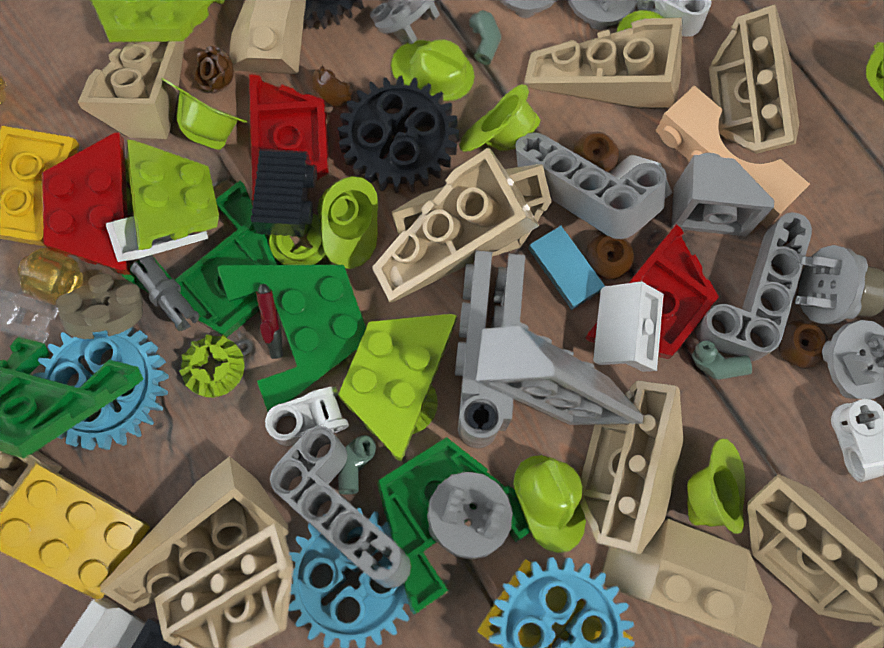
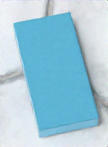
(566, 267)

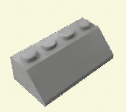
(550, 378)

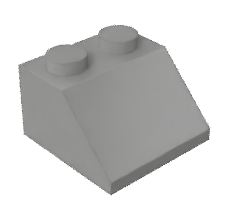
(718, 197)

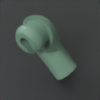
(486, 26)
(718, 367)
(359, 453)

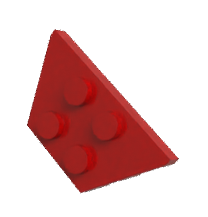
(287, 122)
(83, 197)
(685, 291)

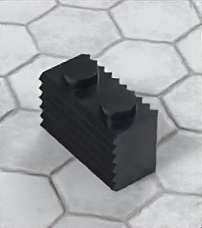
(282, 192)

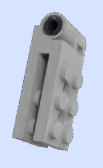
(478, 399)

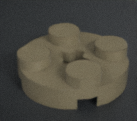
(100, 307)

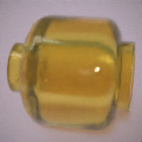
(49, 275)

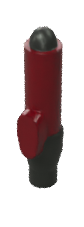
(269, 327)

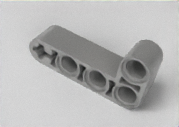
(592, 194)
(763, 284)
(342, 517)

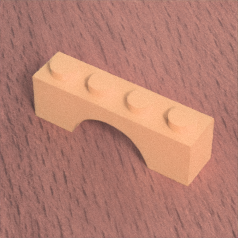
(693, 130)

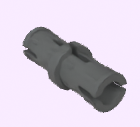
(165, 293)

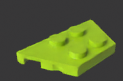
(150, 19)
(168, 194)
(395, 375)

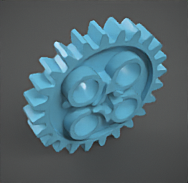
(127, 349)
(528, 604)
(376, 609)

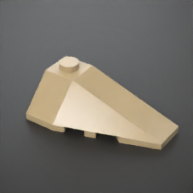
(132, 91)
(204, 525)

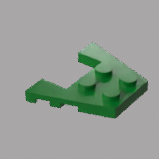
(202, 282)
(316, 314)
(41, 409)
(406, 503)

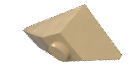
(268, 36)
(624, 67)
(471, 213)

